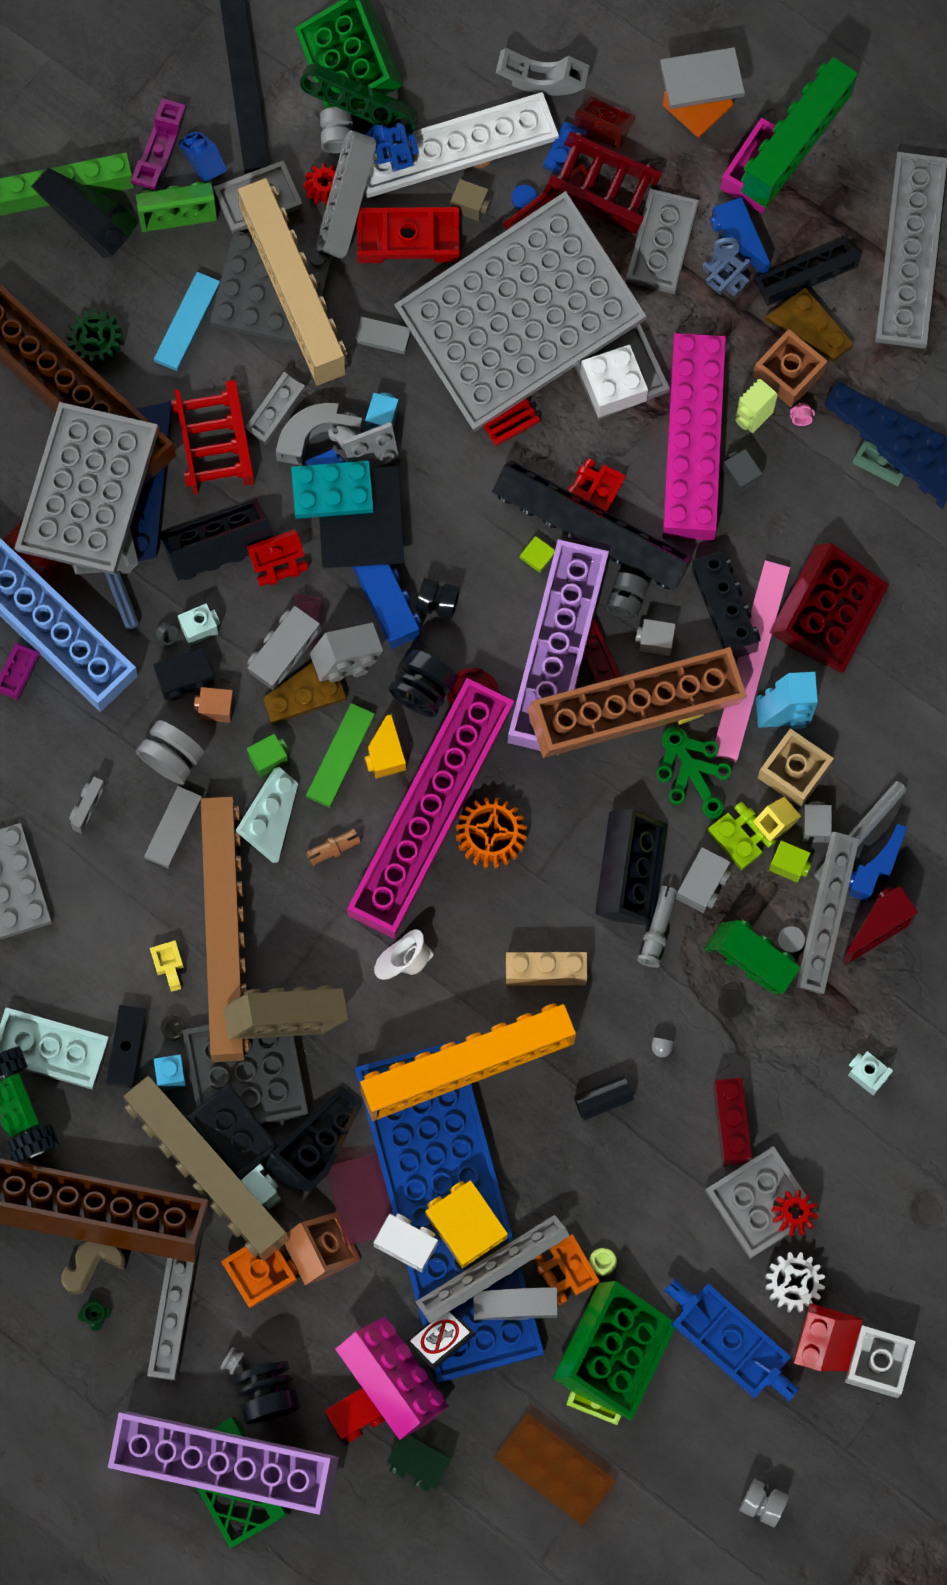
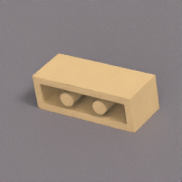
(546, 968)

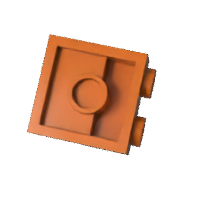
(259, 1278)

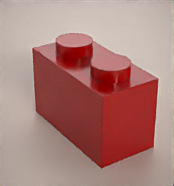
(354, 1415)

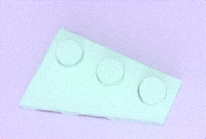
(269, 815)

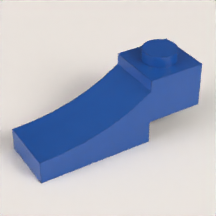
(880, 868)

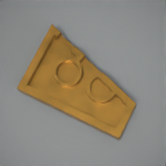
(812, 325)
(302, 695)

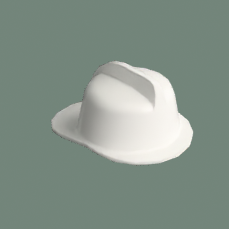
(405, 956)

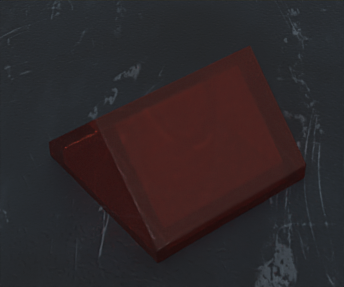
(604, 122)

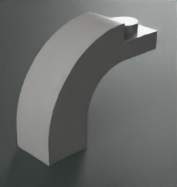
(547, 77)
(308, 424)

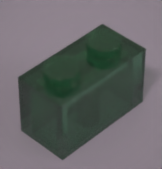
(418, 1462)

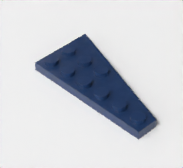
(901, 440)
(147, 514)

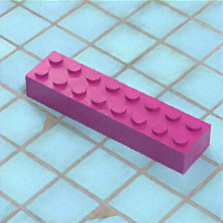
(694, 437)

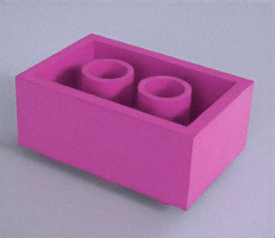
(731, 179)

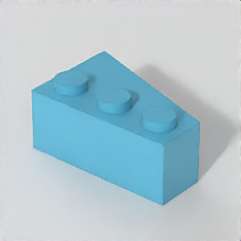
(789, 703)

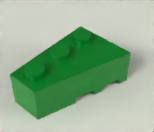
(753, 955)

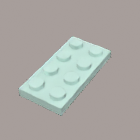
(54, 1047)

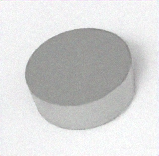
(791, 940)

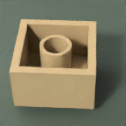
(795, 768)

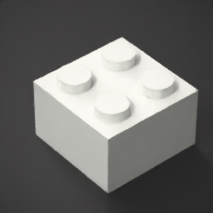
(614, 381)
(880, 1362)

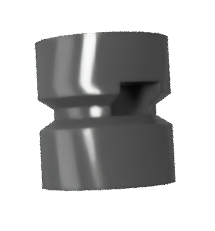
(627, 596)

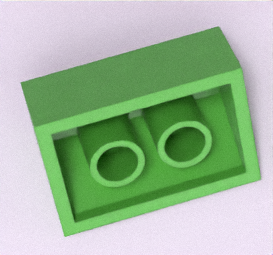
(176, 206)

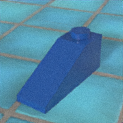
(733, 221)

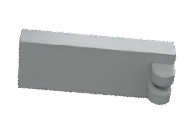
(275, 408)

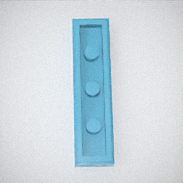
(187, 321)

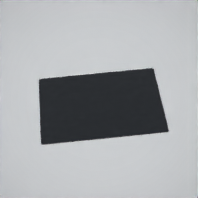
(367, 537)

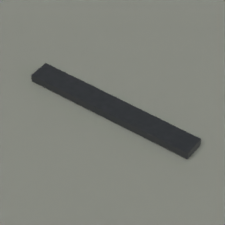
(244, 85)

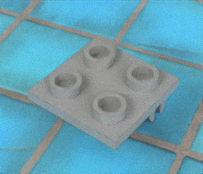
(374, 445)

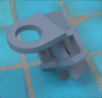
(722, 258)

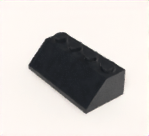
(215, 539)
(631, 867)

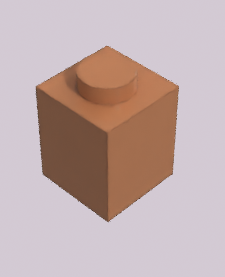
(214, 704)

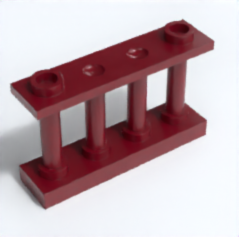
(603, 207)

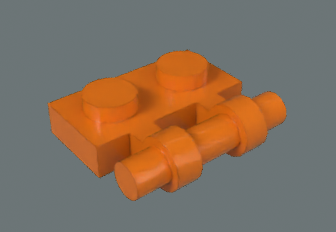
(572, 1264)

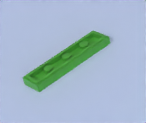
(340, 755)

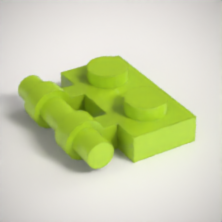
(734, 839)

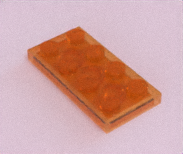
(554, 1470)

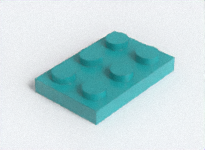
(332, 489)

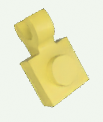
(168, 960)

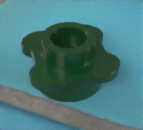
(94, 1306)

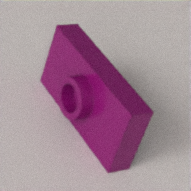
(17, 671)

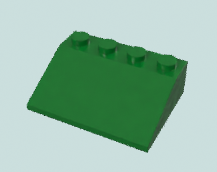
(352, 44)
(615, 1349)

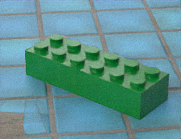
(798, 132)

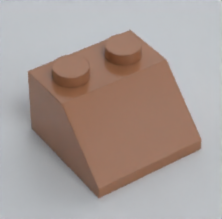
(320, 1248)

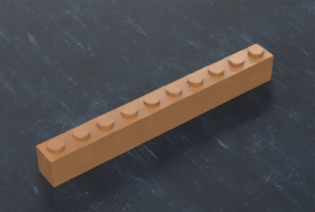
(222, 921)

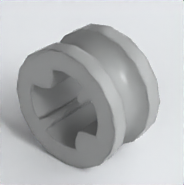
(232, 1361)

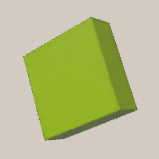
(537, 554)

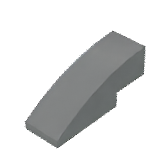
(515, 1304)

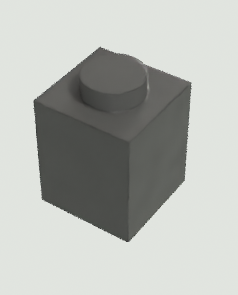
(741, 471)

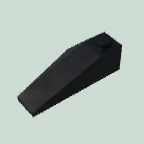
(92, 215)

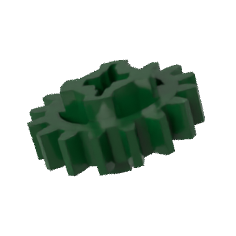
(99, 327)

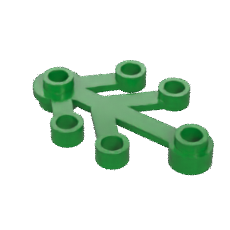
(690, 768)

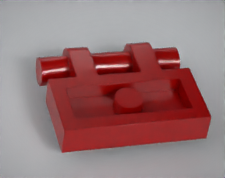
(604, 487)
(275, 552)

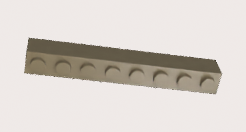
(205, 1168)

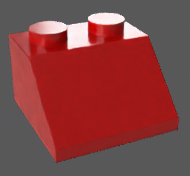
(827, 1339)

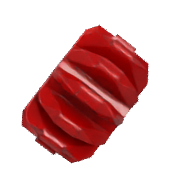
(315, 181)
(802, 1208)

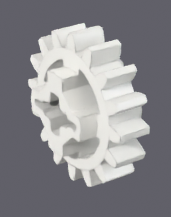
(788, 1271)

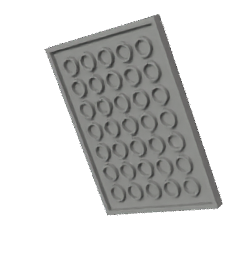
(520, 311)

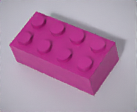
(392, 1377)

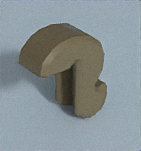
(87, 1259)

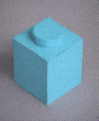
(381, 410)
(169, 1072)

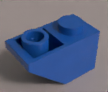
(202, 155)

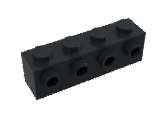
(725, 605)

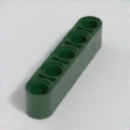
(352, 89)

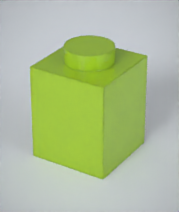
(790, 862)

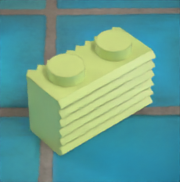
(755, 406)

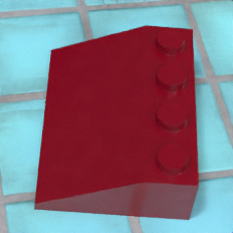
(829, 607)

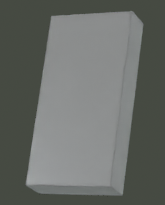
(382, 335)

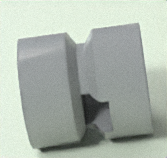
(335, 126)
(764, 1503)

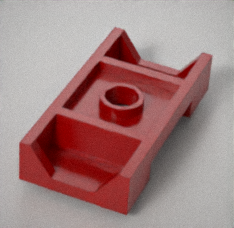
(434, 236)

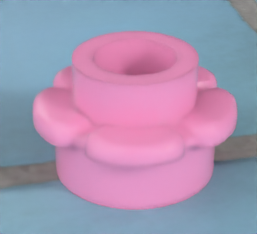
(802, 414)

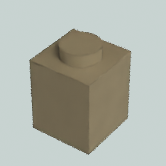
(471, 200)

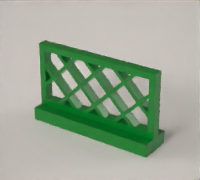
(275, 1512)

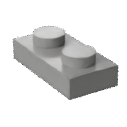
(91, 795)

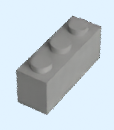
(283, 648)

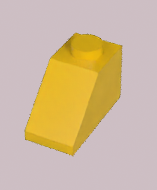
(385, 751)

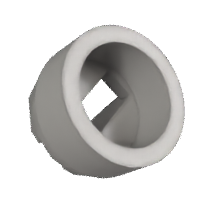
(662, 1047)

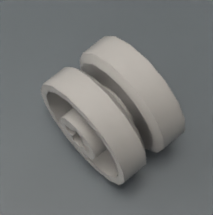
(170, 752)

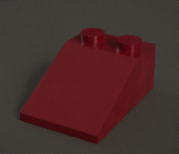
(887, 918)

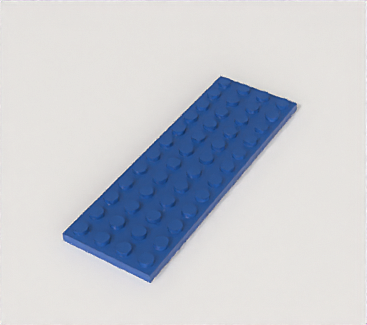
(422, 1158)

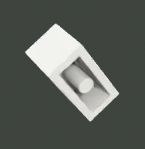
(406, 1242)

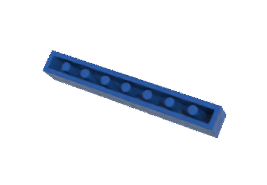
(382, 589)

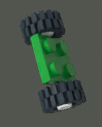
(18, 1112)

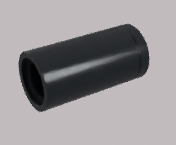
(603, 1098)

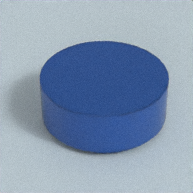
(522, 196)

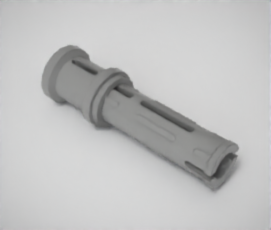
(655, 938)

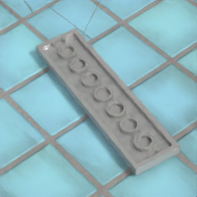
(911, 250)

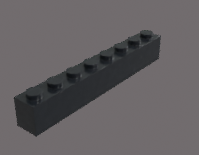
(591, 525)

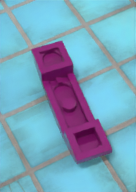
(160, 144)

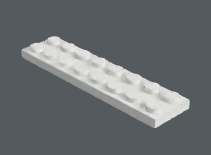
(468, 142)

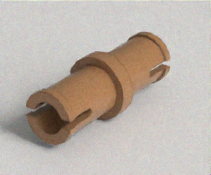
(333, 847)

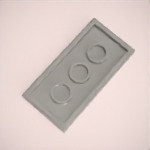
(662, 241)

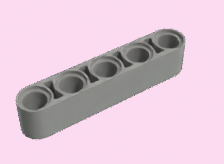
(346, 194)

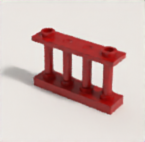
(233, 422)

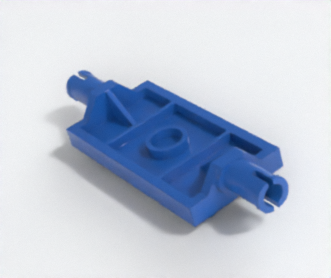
(731, 1340)

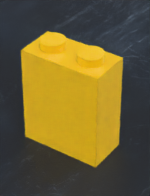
(465, 1223)

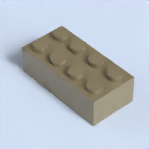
(285, 1012)

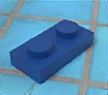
(558, 151)

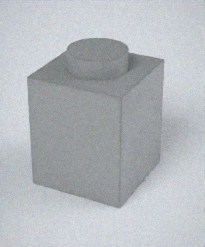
(655, 637)
(816, 822)

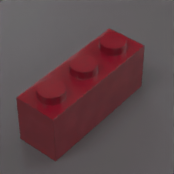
(732, 1121)

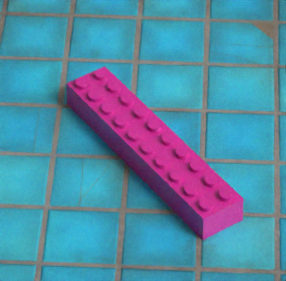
(430, 808)

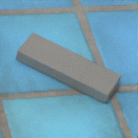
(173, 827)

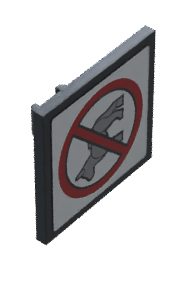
(441, 1339)

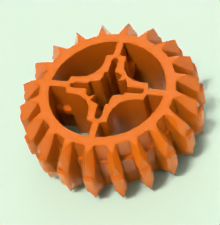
(481, 831)

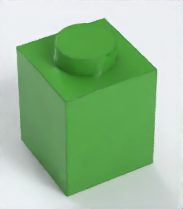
(268, 755)

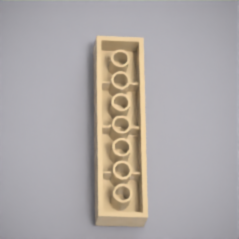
(292, 281)

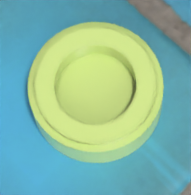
(603, 1261)

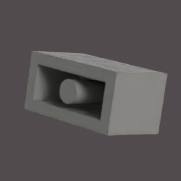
(703, 881)

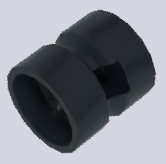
(437, 598)

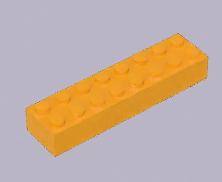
(468, 1061)

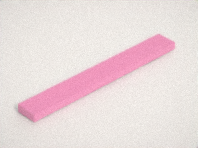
(750, 666)

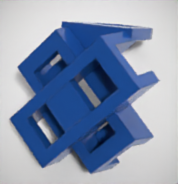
(399, 152)

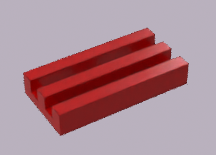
(529, 411)

